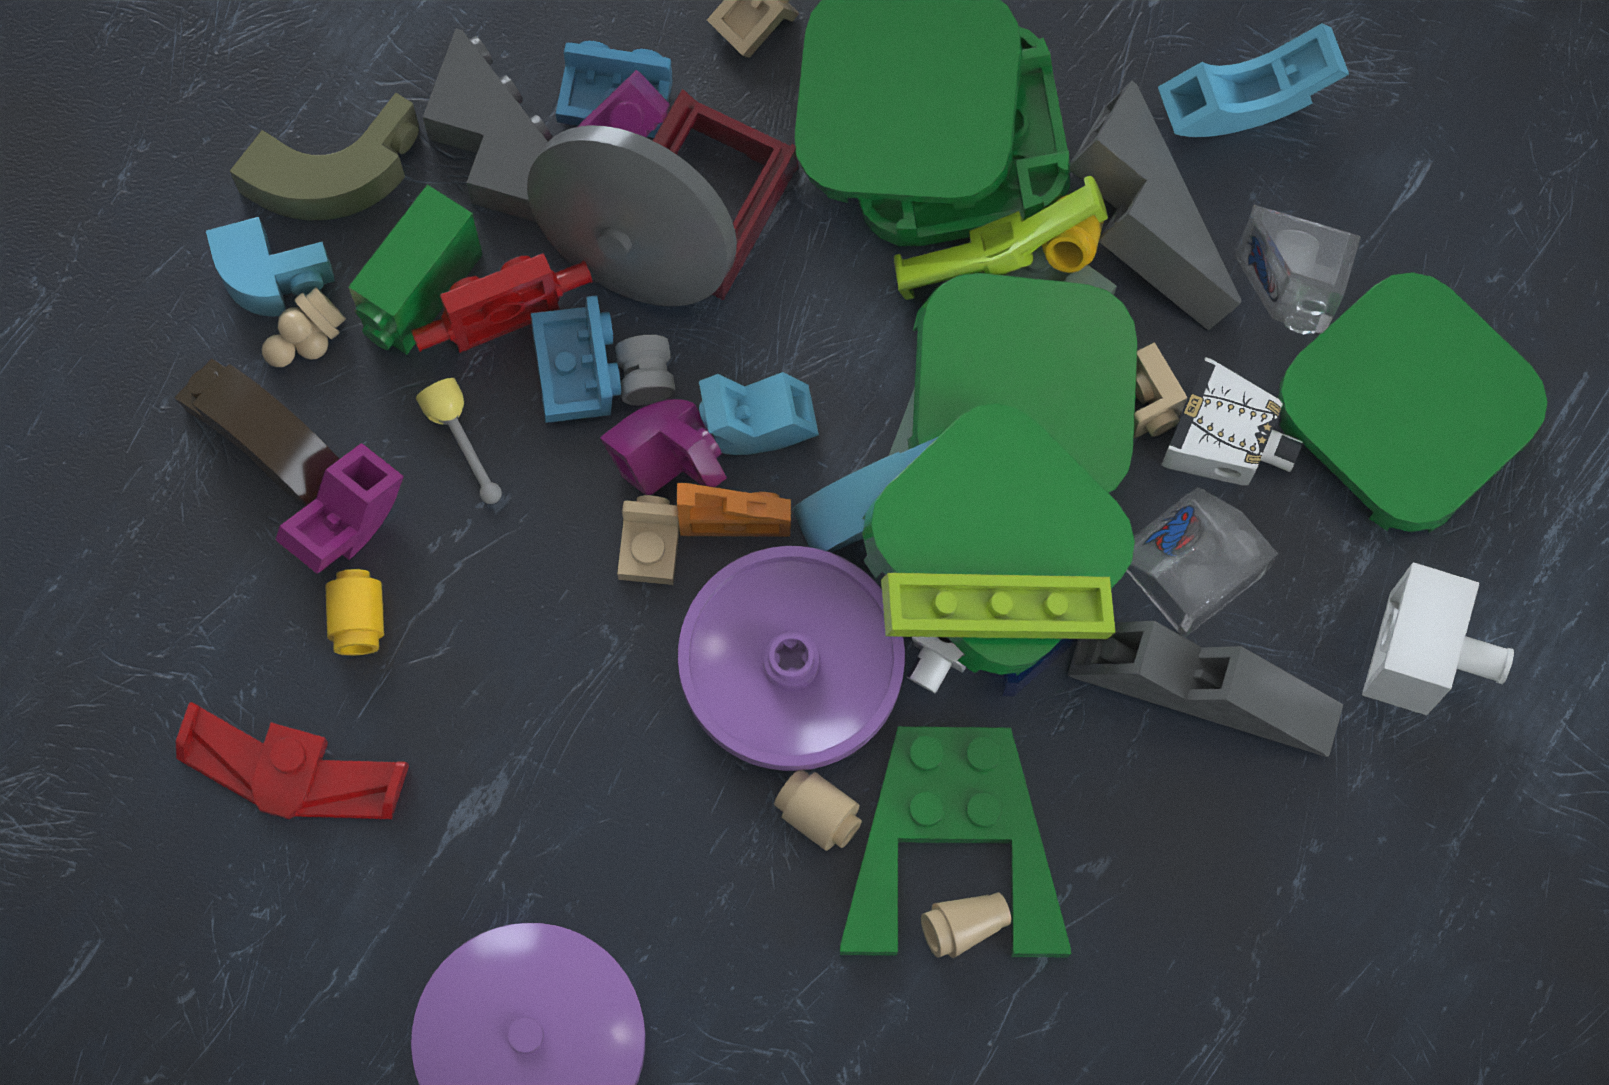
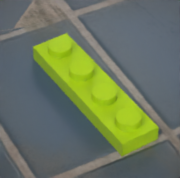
(997, 606)

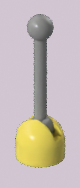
(443, 405)

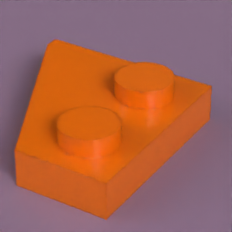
(731, 512)

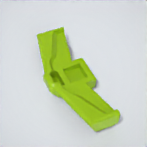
(1002, 244)

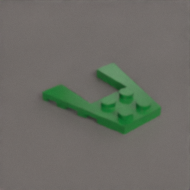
(955, 790)

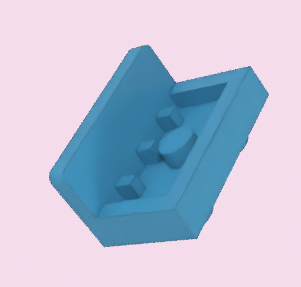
(597, 71)
(574, 363)

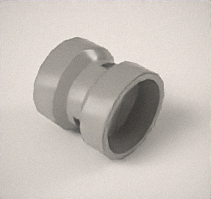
(645, 369)

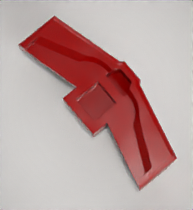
(287, 770)

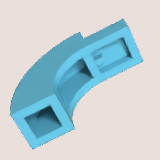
(1255, 92)
(835, 513)

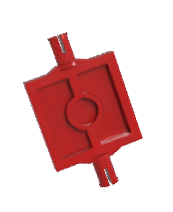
(499, 302)

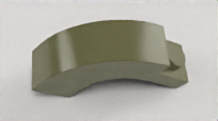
(331, 183)

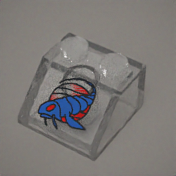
(1296, 267)
(1198, 559)

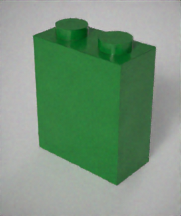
(412, 267)

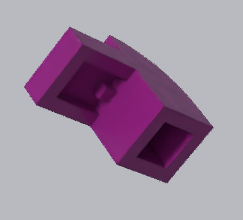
(661, 443)
(347, 510)

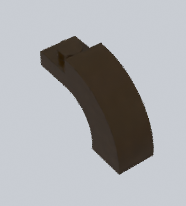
(259, 428)

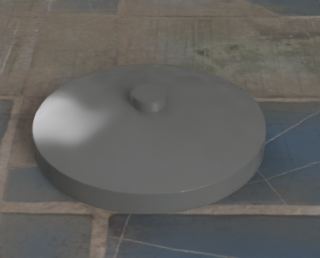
(632, 215)

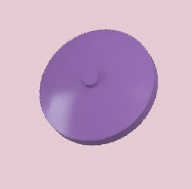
(790, 658)
(528, 1012)

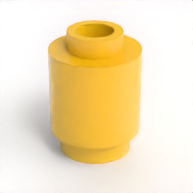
(1075, 246)
(354, 612)

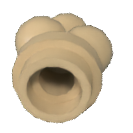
(303, 329)

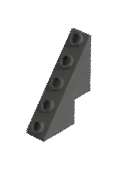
(484, 116)
(1155, 216)
(1209, 683)

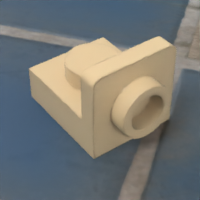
(750, 22)
(1160, 389)
(649, 540)

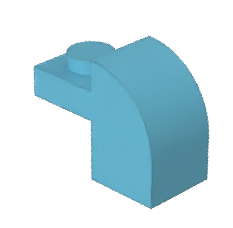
(259, 278)
(758, 415)

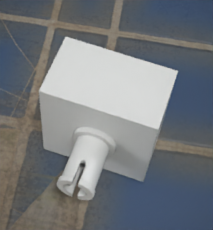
(1426, 641)

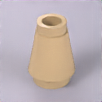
(963, 923)

